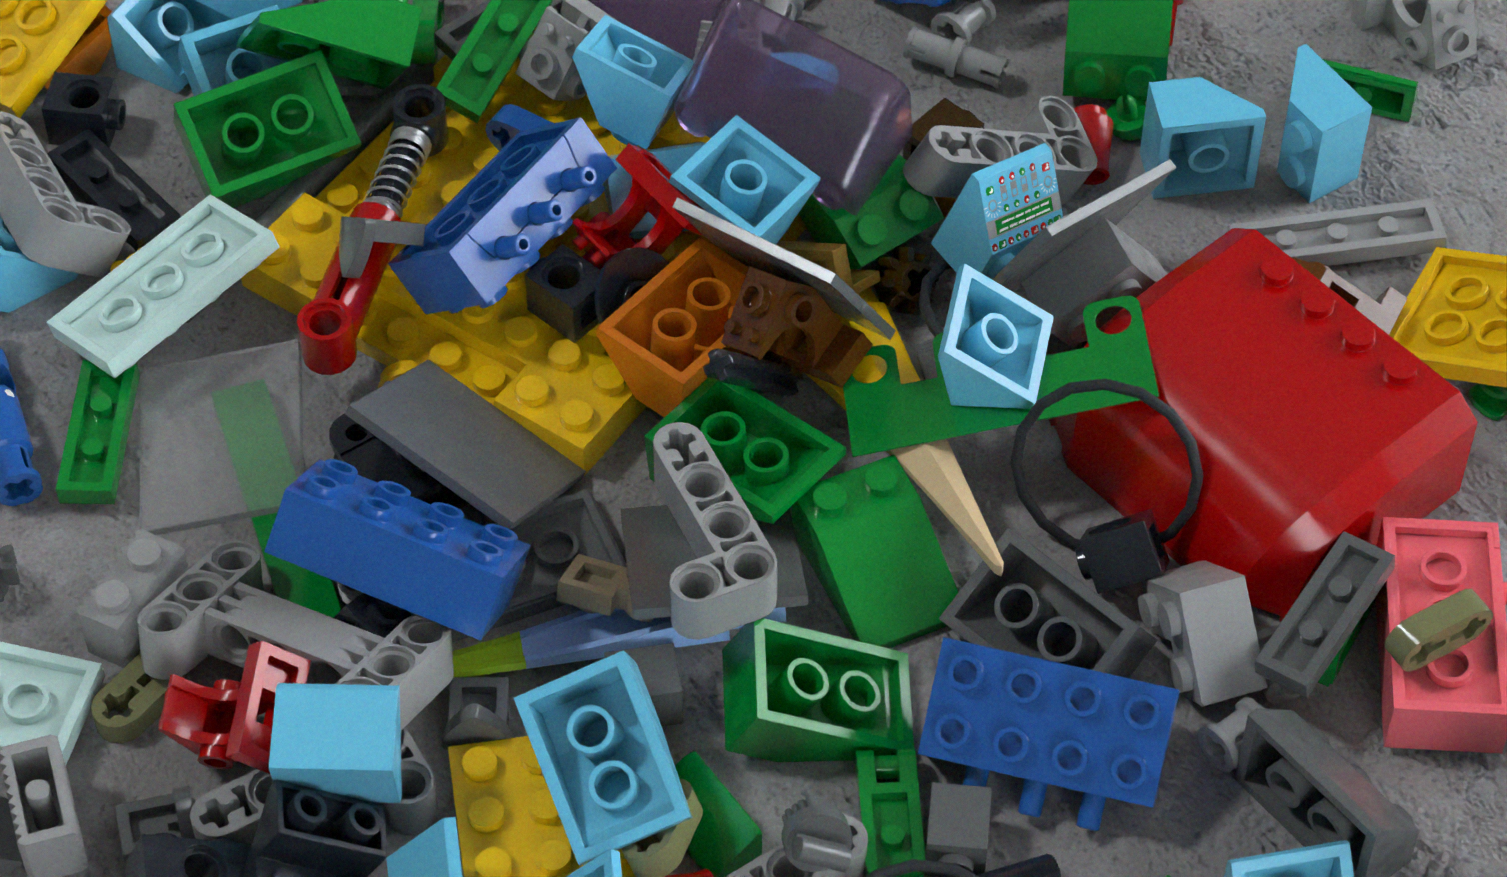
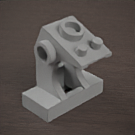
(1429, 30)
(549, 53)

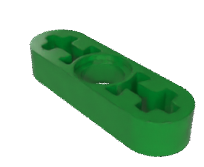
(431, 20)

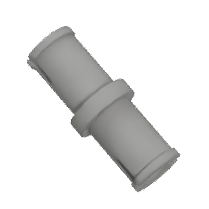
(956, 57)

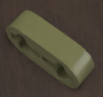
(1438, 630)
(130, 690)
(665, 850)

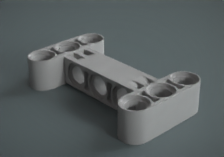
(224, 609)

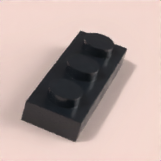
(110, 183)

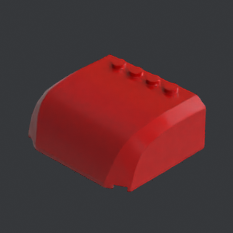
(1296, 415)

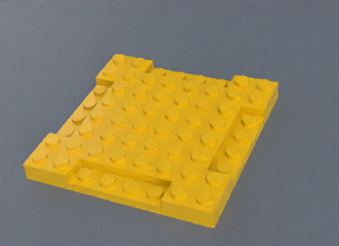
(501, 352)

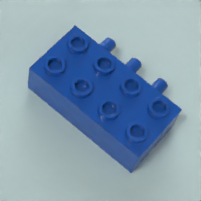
(504, 217)
(398, 547)
(1048, 727)

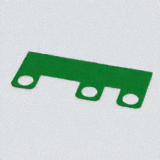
(900, 415)

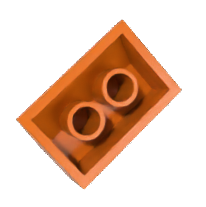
(672, 324)

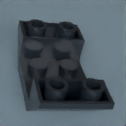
(316, 835)

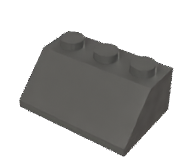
(1045, 614)
(1321, 794)

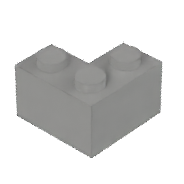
(1091, 269)
(1210, 630)

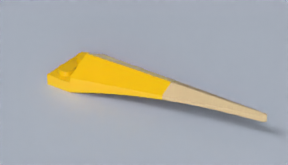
(930, 463)

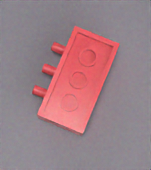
(1462, 695)

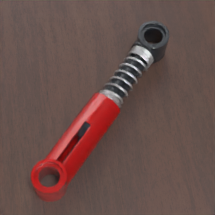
(336, 314)

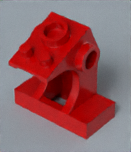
(649, 193)
(222, 720)

